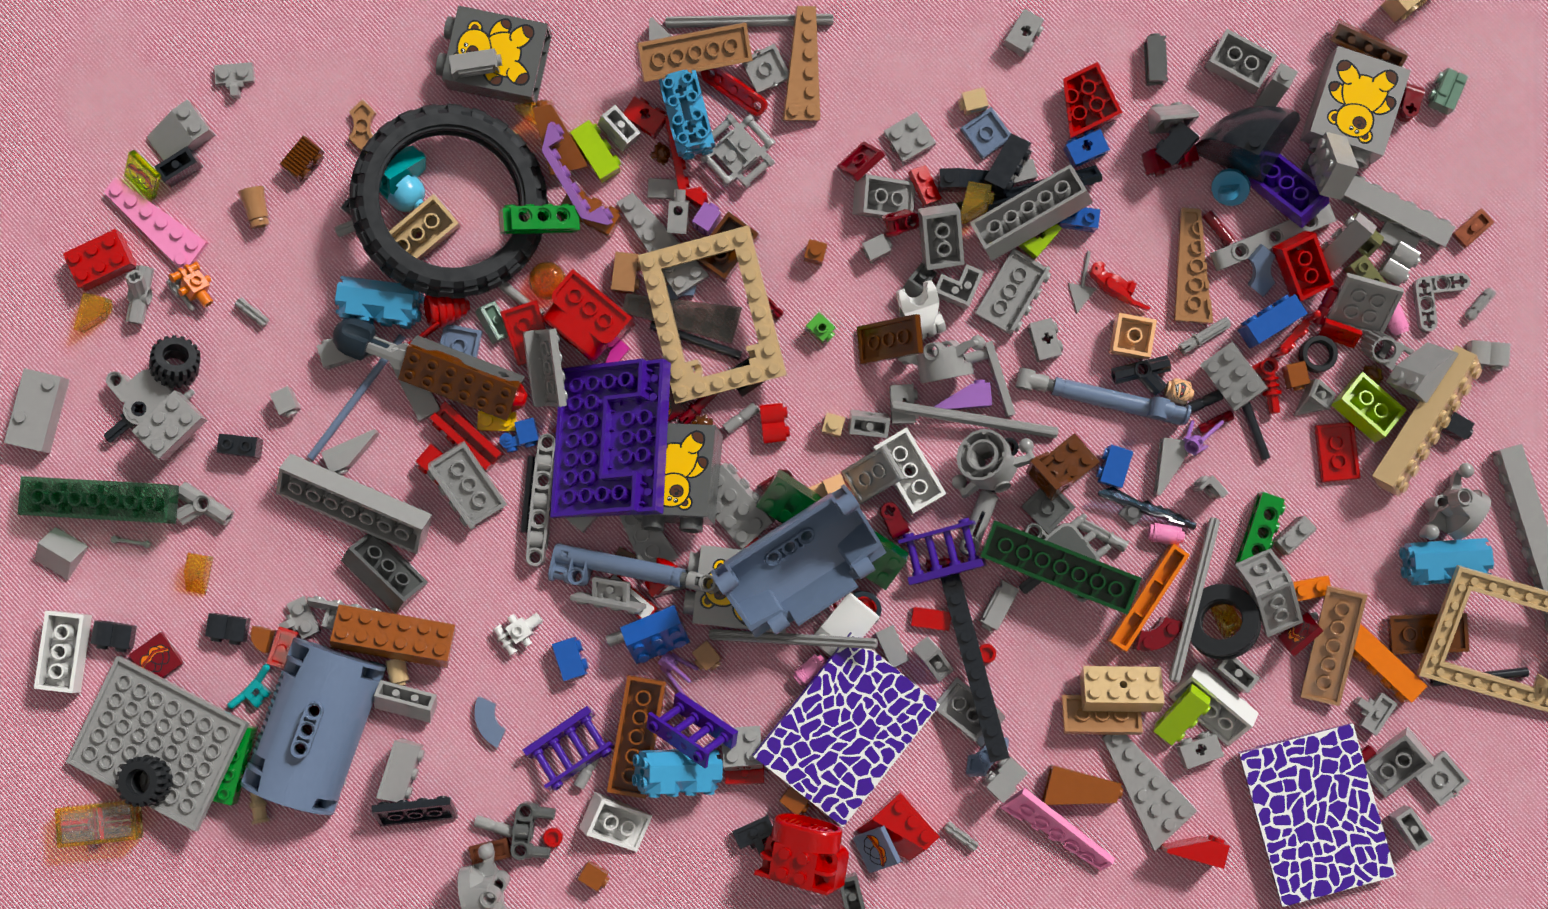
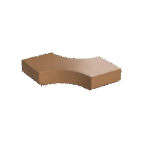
(362, 117)

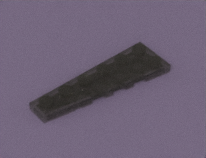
(703, 319)

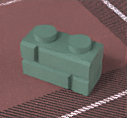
(1447, 91)

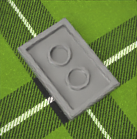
(872, 474)

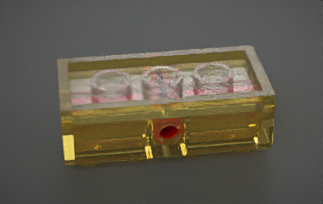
(97, 823)

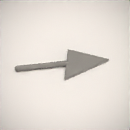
(1081, 293)

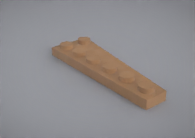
(802, 93)
(1192, 284)

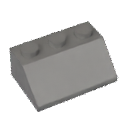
(400, 770)

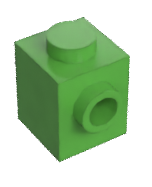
(821, 328)

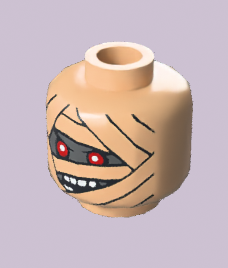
(1179, 391)

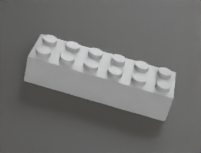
(1031, 212)

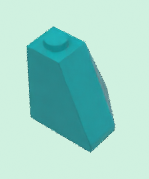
(405, 163)

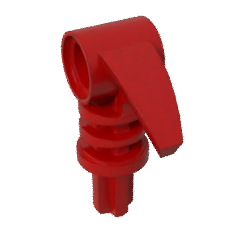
(1270, 381)

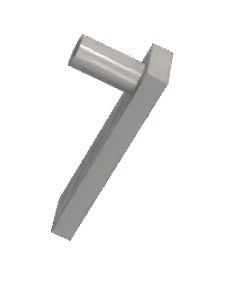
(989, 353)

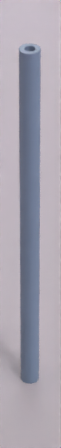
(351, 403)

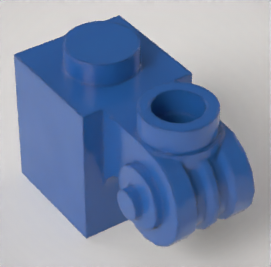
(526, 435)

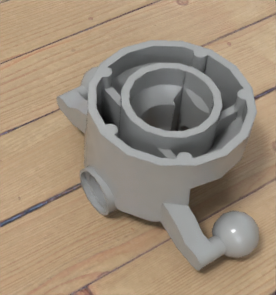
(944, 361)
(997, 474)
(1458, 510)
(478, 882)

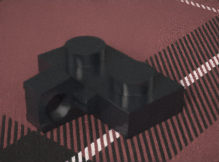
(754, 834)

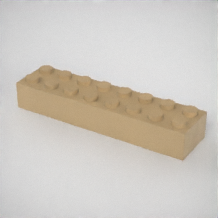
(1426, 423)

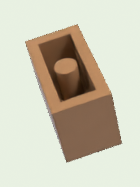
(625, 273)

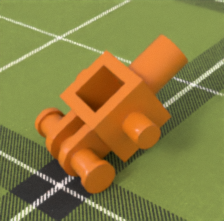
(193, 283)

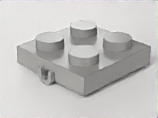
(766, 69)
(909, 138)
(1442, 779)

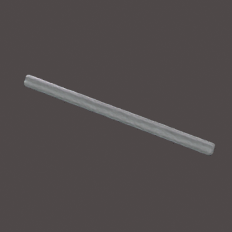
(751, 20)
(974, 419)
(1194, 600)
(796, 639)

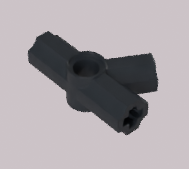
(1149, 379)

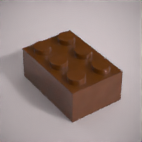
(726, 263)

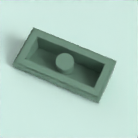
(492, 322)

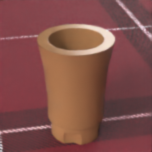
(255, 206)

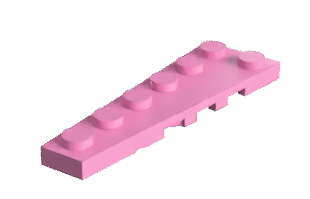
(168, 234)
(1030, 808)

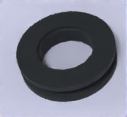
(1243, 639)

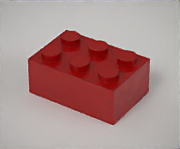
(100, 260)
(1303, 265)

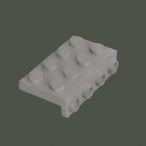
(1013, 292)
(545, 368)
(466, 485)
(737, 507)

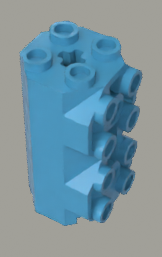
(687, 114)
(378, 301)
(1436, 560)
(674, 772)

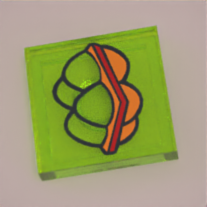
(142, 175)

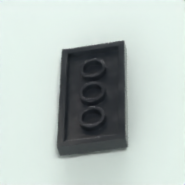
(414, 811)

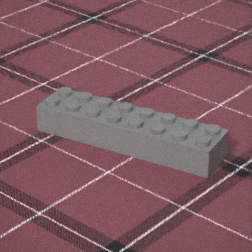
(353, 503)

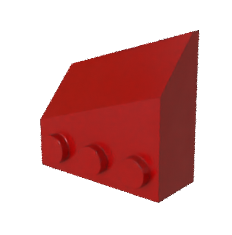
(1089, 100)
(905, 826)

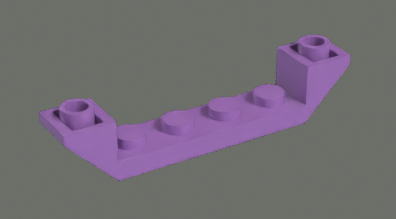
(553, 137)

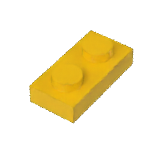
(491, 423)

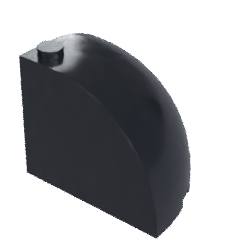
(1249, 139)

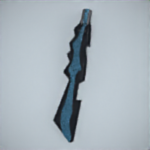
(1147, 507)

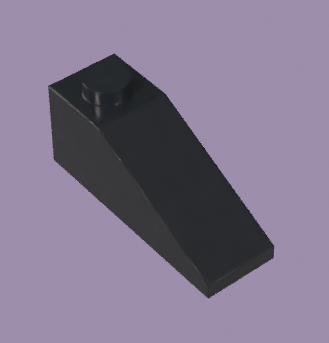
(957, 178)

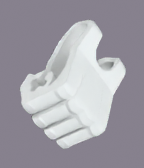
(926, 306)

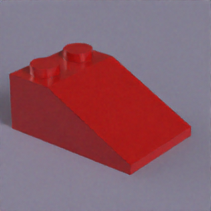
(1202, 849)

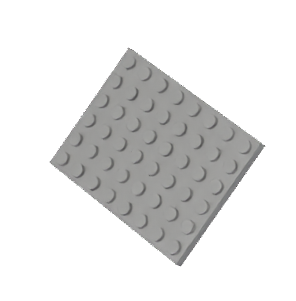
(153, 717)

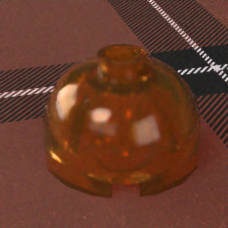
(545, 279)

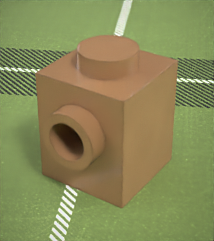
(706, 656)

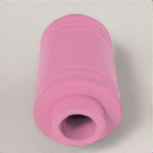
(1398, 322)
(1165, 534)
(809, 669)

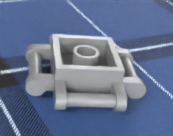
(739, 151)

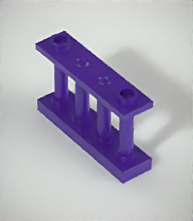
(955, 565)
(695, 715)
(552, 740)

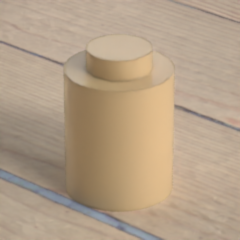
(397, 671)

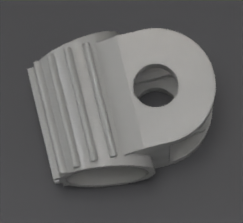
(1372, 338)

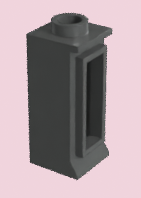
(1155, 60)

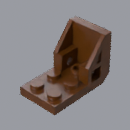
(1061, 467)

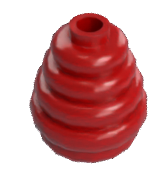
(445, 310)

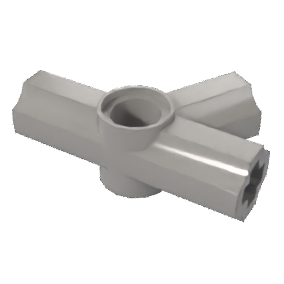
(139, 293)
(195, 509)

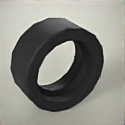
(1332, 349)

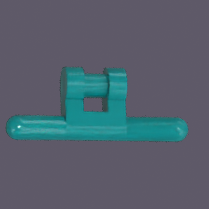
(247, 692)

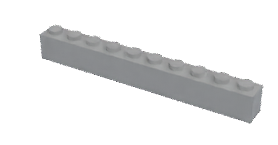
(1525, 512)

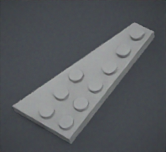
(1153, 796)

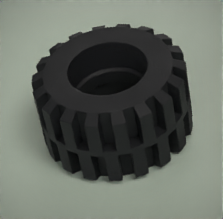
(174, 374)
(129, 781)

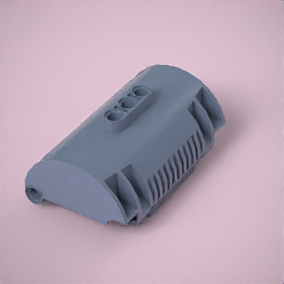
(801, 564)
(344, 694)

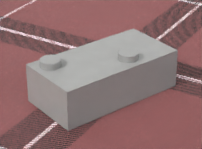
(36, 410)

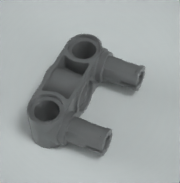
(524, 830)

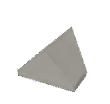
(1315, 398)

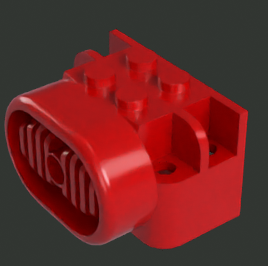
(586, 316)
(805, 854)

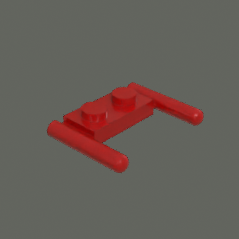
(1299, 331)

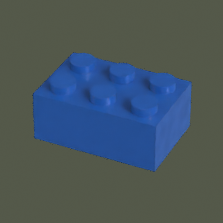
(1271, 320)
(655, 635)

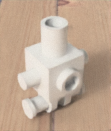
(518, 630)

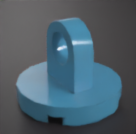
(1230, 187)

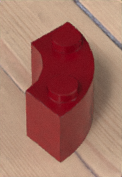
(1155, 165)
(1159, 636)

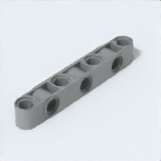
(1226, 256)
(540, 501)

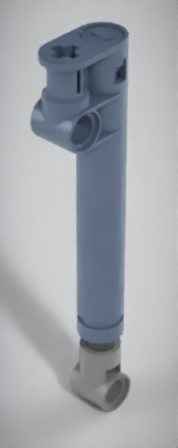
(1154, 408)
(576, 560)

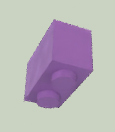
(707, 219)

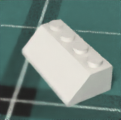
(1228, 713)

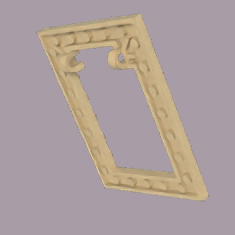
(765, 356)
(1433, 660)

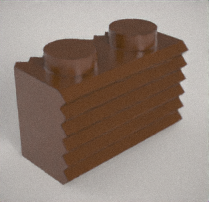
(302, 158)

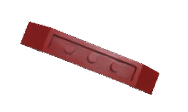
(694, 195)

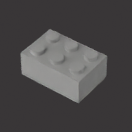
(1240, 61)
(1333, 165)
(941, 236)
(1234, 376)
(169, 425)

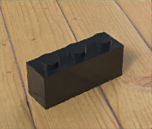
(1008, 165)

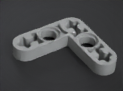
(1431, 289)

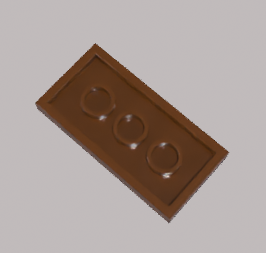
(890, 339)
(1412, 632)

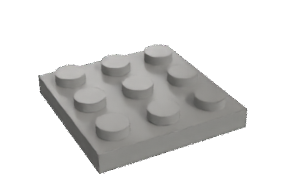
(1365, 303)

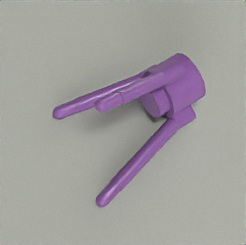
(1194, 443)
(668, 662)

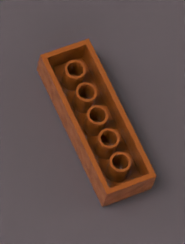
(392, 636)
(640, 698)

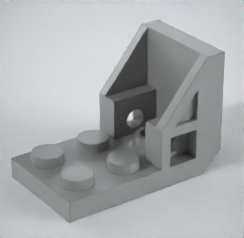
(1271, 590)

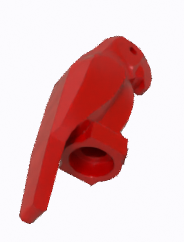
(1115, 285)

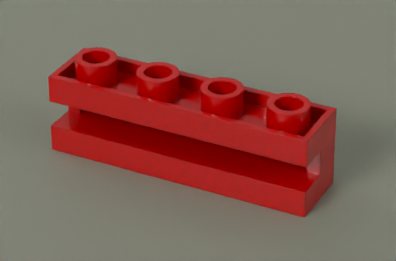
(461, 430)

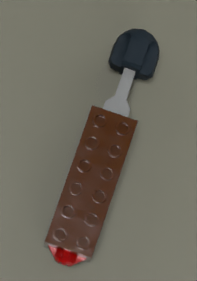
(438, 369)

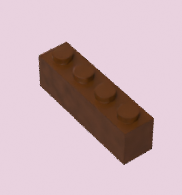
(1366, 44)

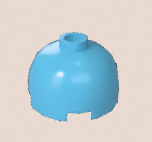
(408, 195)

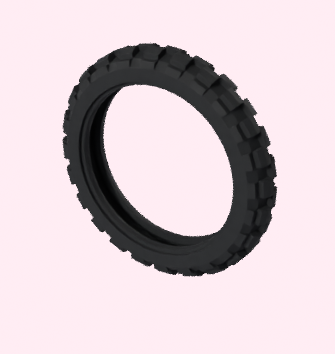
(382, 247)

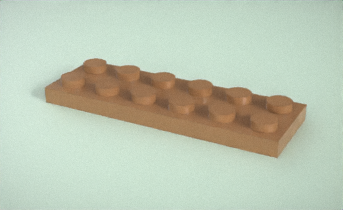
(694, 51)
(1335, 646)

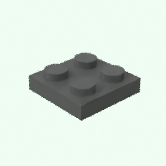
(1047, 512)

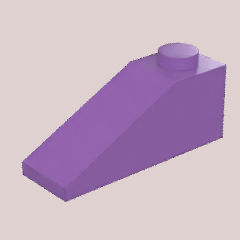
(973, 396)

